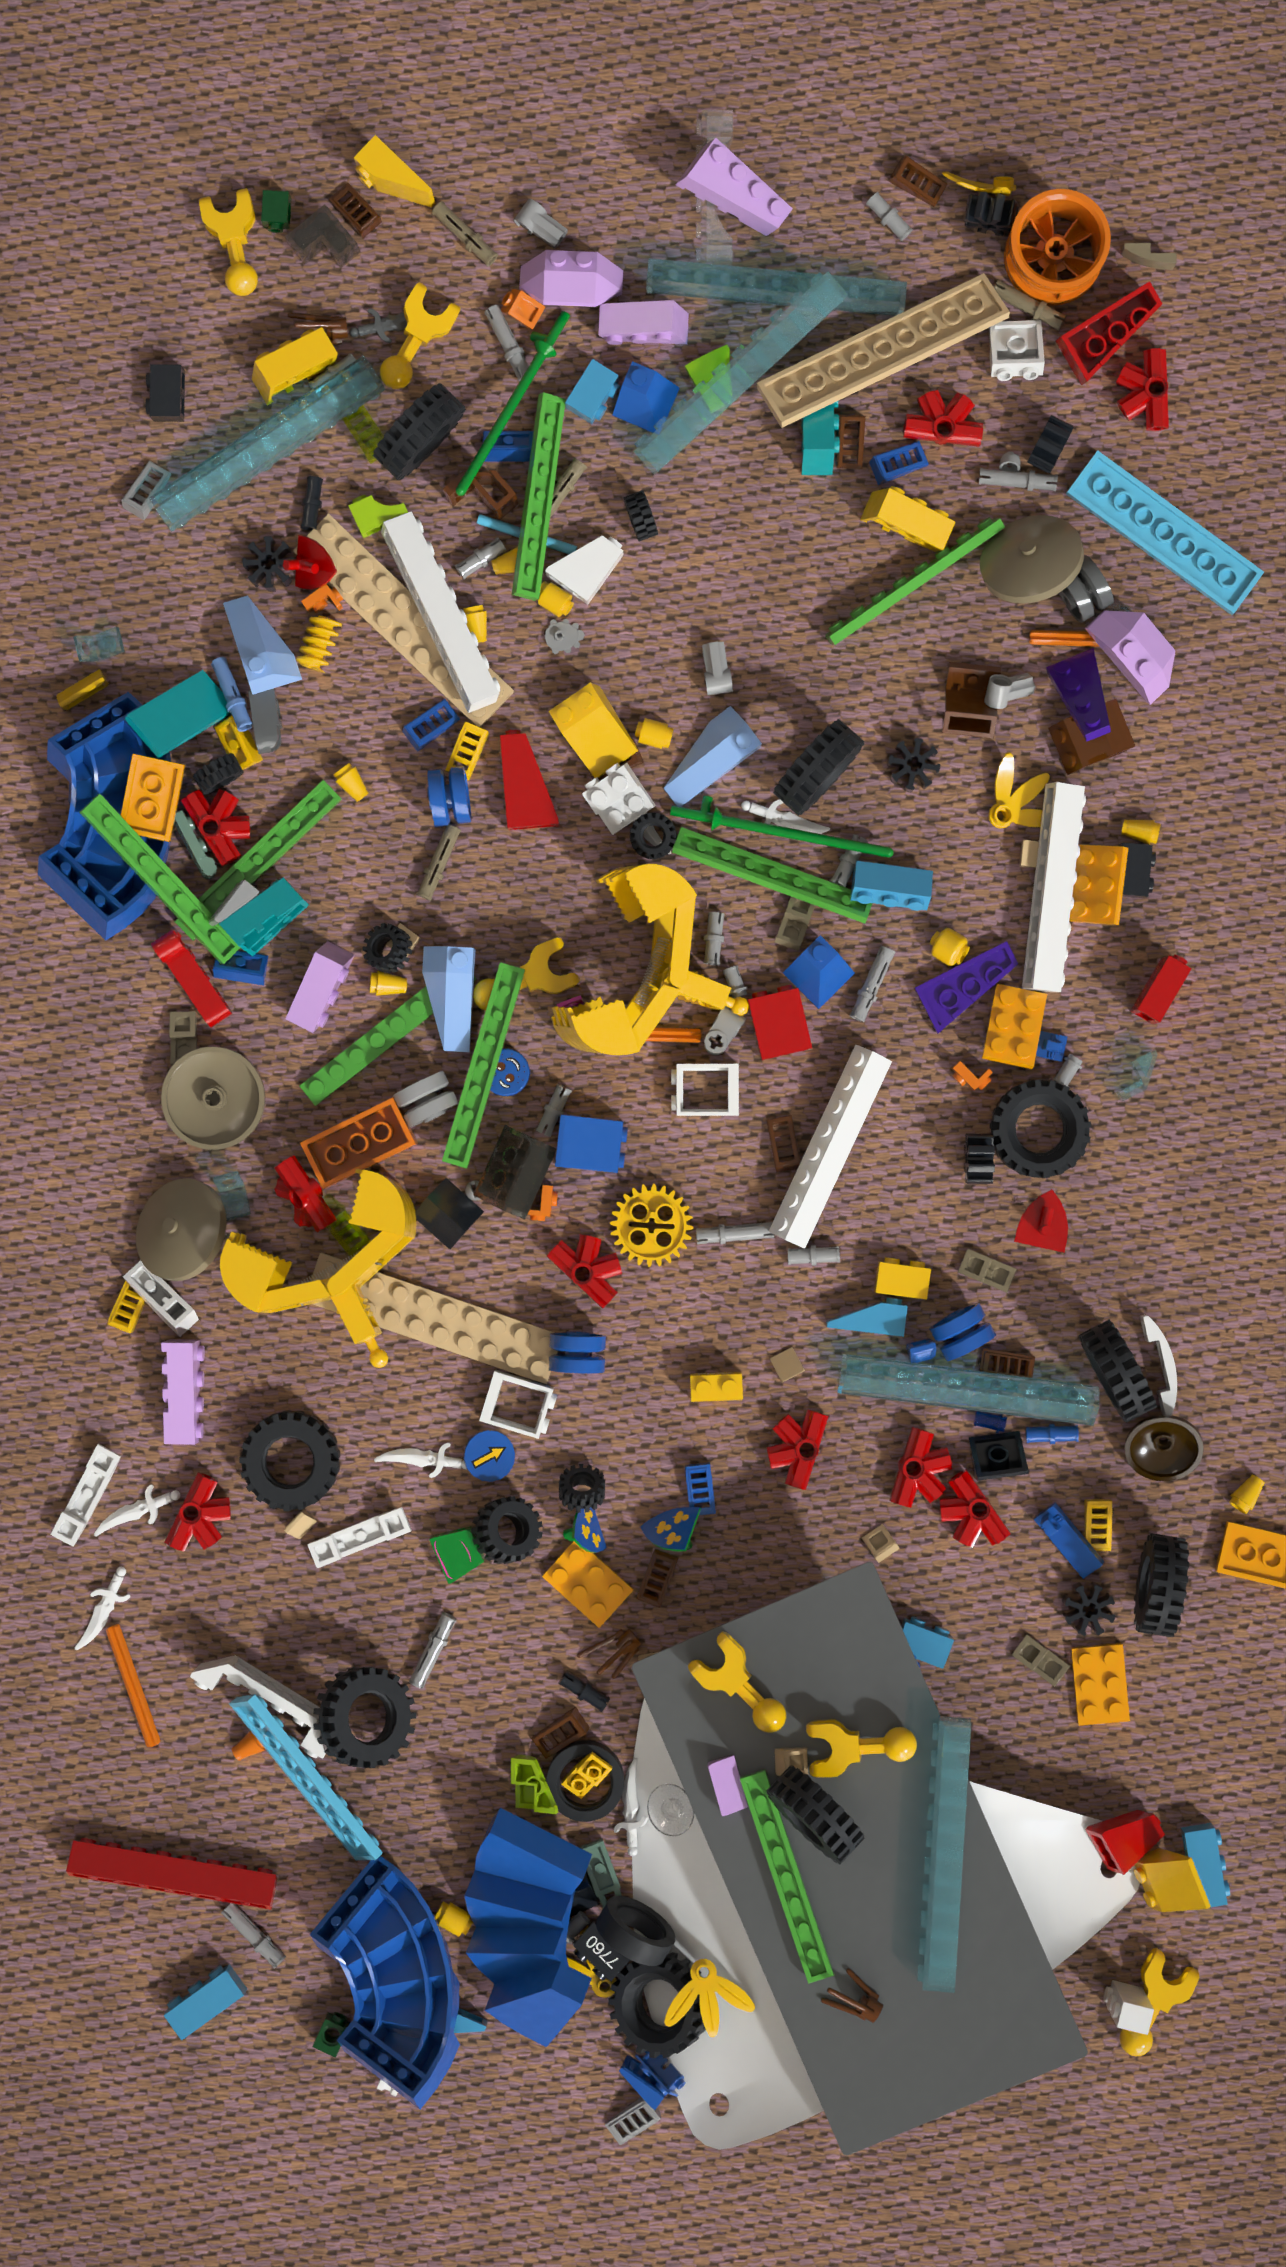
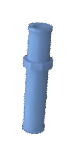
(235, 703)

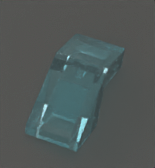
(1143, 1069)

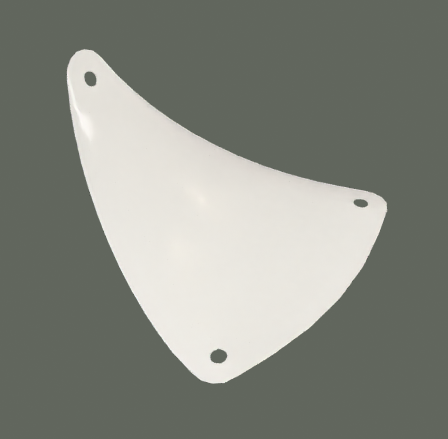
(753, 2051)

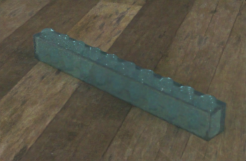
(768, 286)
(741, 372)
(267, 443)
(968, 1389)
(946, 1854)

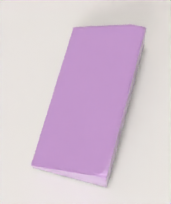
(727, 1785)

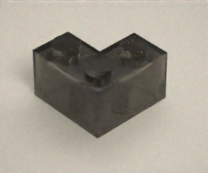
(322, 232)

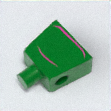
(456, 1552)

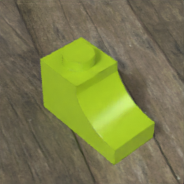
(371, 514)

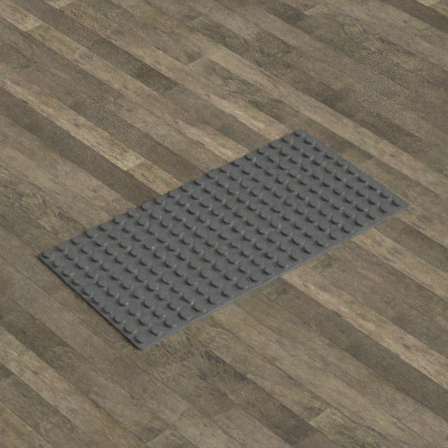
(929, 2052)

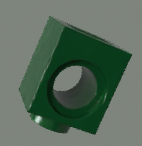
(276, 210)
(324, 2041)

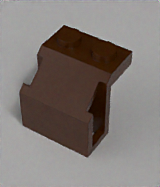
(483, 478)
(964, 701)
(1078, 753)

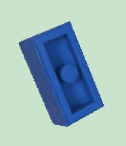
(511, 447)
(243, 968)

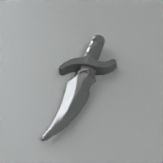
(394, 323)

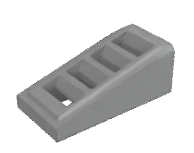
(127, 501)
(239, 896)
(654, 2116)

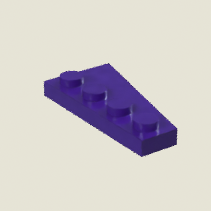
(1082, 693)
(960, 987)

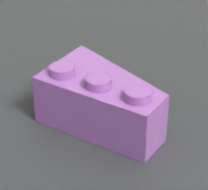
(643, 322)
(320, 987)

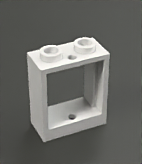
(733, 1089)
(492, 1396)

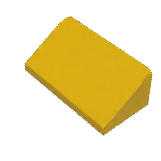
(82, 690)
(238, 743)

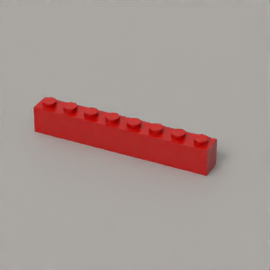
(172, 1874)

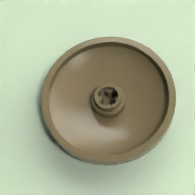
(1032, 559)
(213, 1098)
(181, 1229)

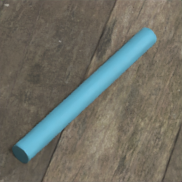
(515, 531)

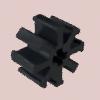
(990, 213)
(1050, 444)
(263, 558)
(920, 760)
(979, 1158)
(1085, 1601)

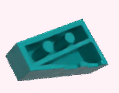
(819, 441)
(264, 916)

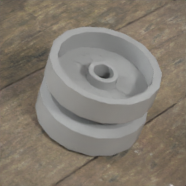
(425, 1097)

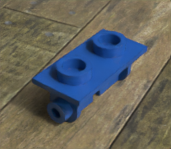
(667, 2079)

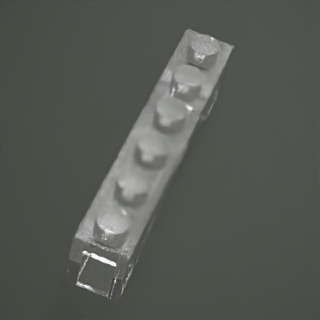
(715, 241)

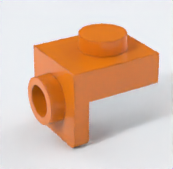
(965, 1076)
(548, 1199)

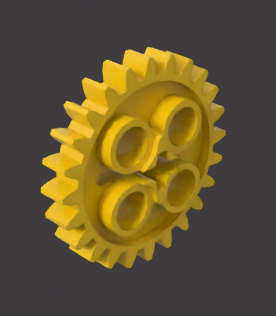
(650, 1249)

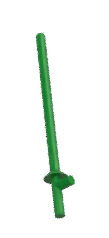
(544, 347)
(718, 819)

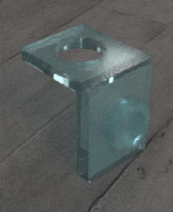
(100, 645)
(233, 1195)

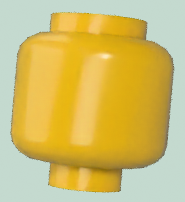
(949, 946)

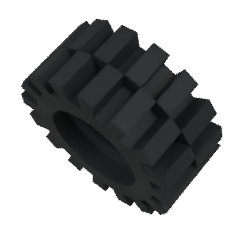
(640, 515)
(218, 773)
(640, 845)
(398, 952)
(581, 1499)

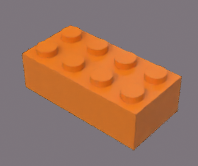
(358, 1143)

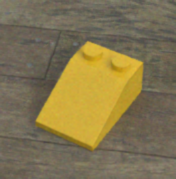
(390, 175)
(593, 729)
(1170, 1882)

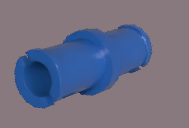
(1052, 1434)

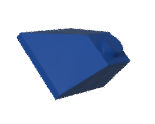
(644, 397)
(819, 972)

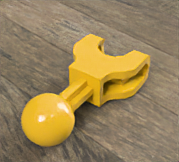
(232, 233)
(421, 328)
(536, 975)
(733, 1677)
(848, 1747)
(1162, 1996)

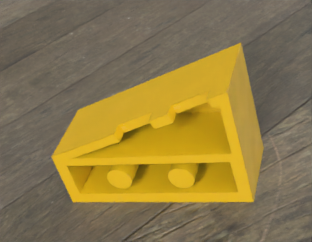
(293, 363)
(909, 518)

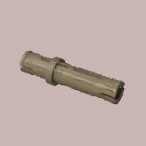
(486, 254)
(1027, 304)
(576, 468)
(426, 891)

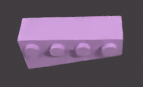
(734, 188)
(182, 1391)

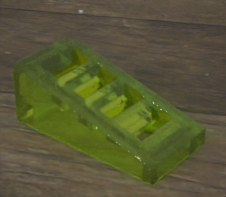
(369, 447)
(345, 1215)

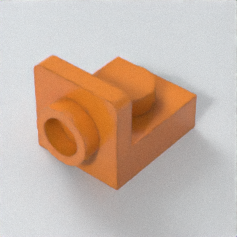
(522, 308)
(317, 600)

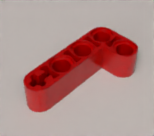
(191, 977)

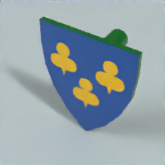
(672, 1528)
(586, 1532)

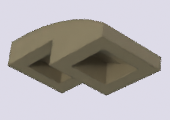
(1141, 254)
(794, 923)
(182, 1034)
(987, 1270)
(1041, 1660)

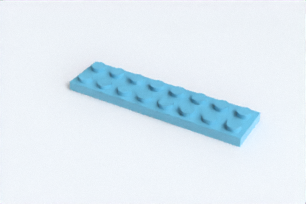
(1165, 532)
(309, 1782)

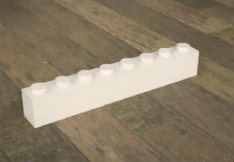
(440, 612)
(1053, 887)
(830, 1146)

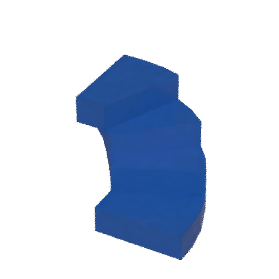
(83, 866)
(521, 1920)
(397, 1980)

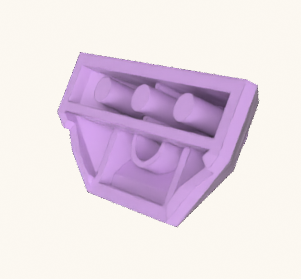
(571, 278)
(1136, 650)

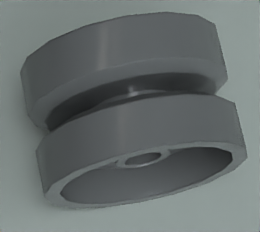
(1087, 591)

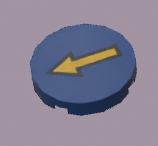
(489, 1455)

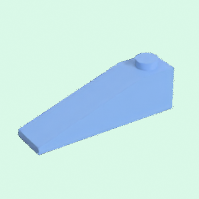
(262, 651)
(717, 750)
(450, 985)

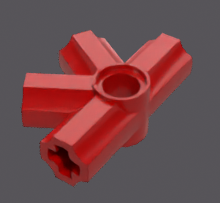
(1140, 398)
(951, 417)
(219, 813)
(304, 1194)
(587, 1257)
(794, 1437)
(927, 1465)
(208, 1510)
(970, 1521)

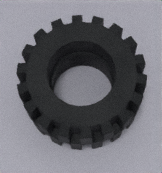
(525, 1524)

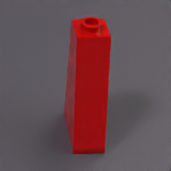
(524, 788)

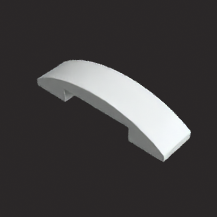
(1166, 1396)
(86, 1495)
(359, 1536)

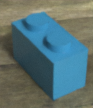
(592, 392)
(928, 1643)

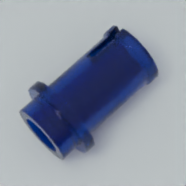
(990, 1421)

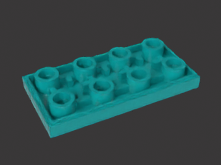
(179, 714)

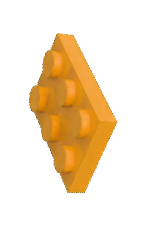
(152, 796)
(1099, 884)
(1014, 1026)
(1253, 1554)
(588, 1583)
(1100, 1684)

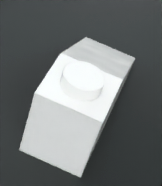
(161, 1299)

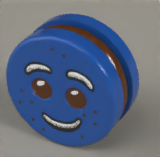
(511, 1073)

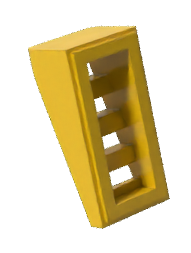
(483, 734)
(114, 1322)
(1106, 1504)

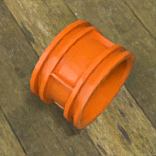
(1088, 223)

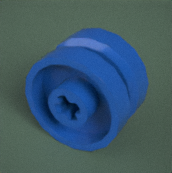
(447, 796)
(963, 1332)
(576, 1355)

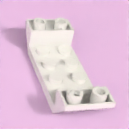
(281, 1697)

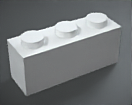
(1129, 2007)

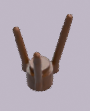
(335, 325)
(626, 1644)
(866, 2007)

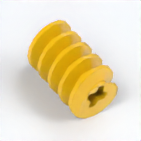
(318, 643)

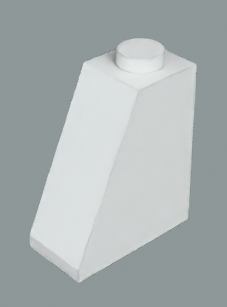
(587, 567)

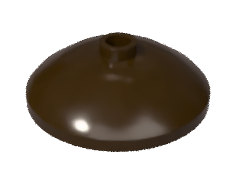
(1165, 1458)

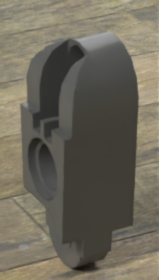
(266, 720)

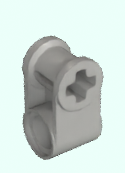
(726, 1027)

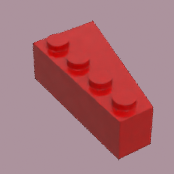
(1099, 337)

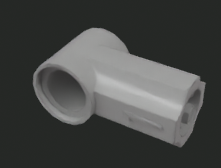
(538, 222)
(717, 674)
(1004, 688)

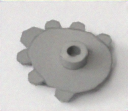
(562, 636)

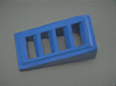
(879, 470)
(418, 743)
(921, 1350)
(699, 1468)
(641, 2082)

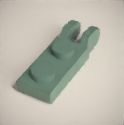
(195, 846)
(601, 1870)

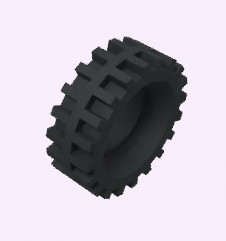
(419, 431)
(818, 767)
(1074, 1136)
(1117, 1371)
(314, 1435)
(1161, 1585)
(335, 1717)
(815, 1814)
(633, 2017)

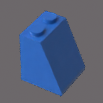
(590, 1144)

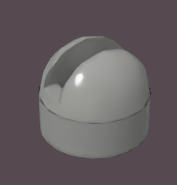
(1012, 459)
(469, 1191)

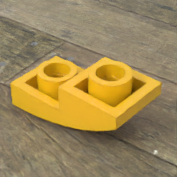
(586, 1774)

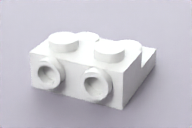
(1016, 349)
(618, 797)

